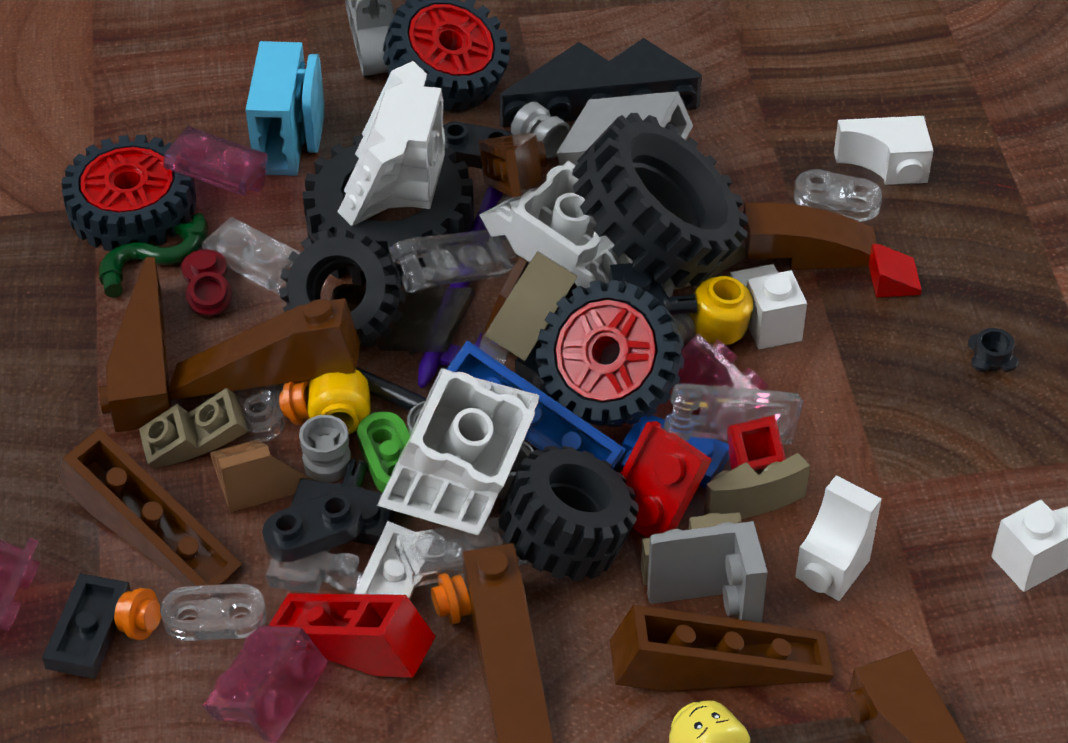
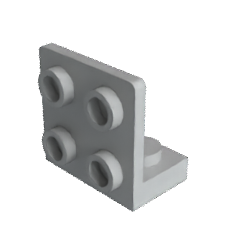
(710, 563)

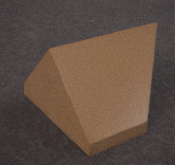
(252, 475)

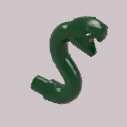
(111, 265)

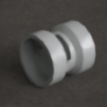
(537, 120)
(325, 448)

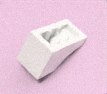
(889, 146)
(777, 305)
(839, 539)
(1033, 544)

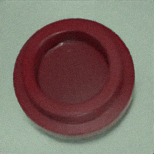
(203, 261)
(209, 294)

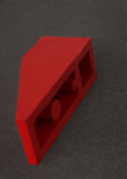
(361, 630)

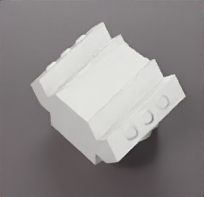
(398, 149)
(553, 223)
(460, 451)

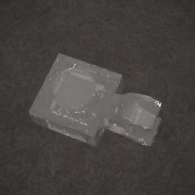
(309, 572)

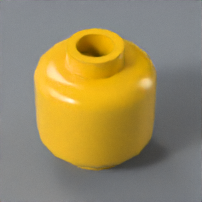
(722, 309)
(340, 396)

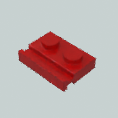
(664, 478)

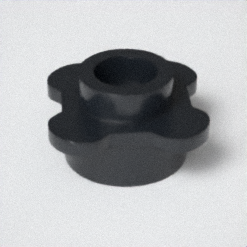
(993, 350)

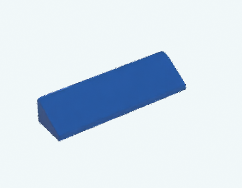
(552, 422)

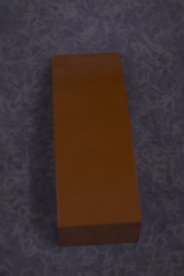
(806, 236)

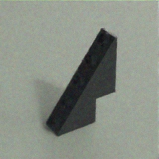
(583, 75)

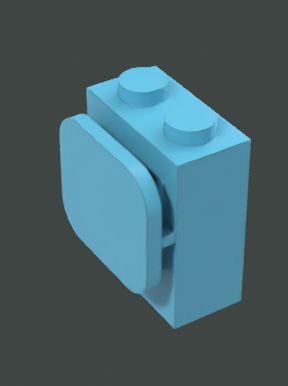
(285, 105)

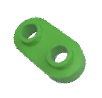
(384, 456)

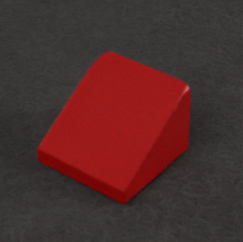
(893, 273)
(756, 443)

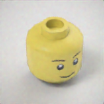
(707, 724)

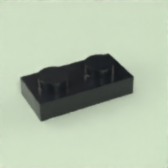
(85, 627)

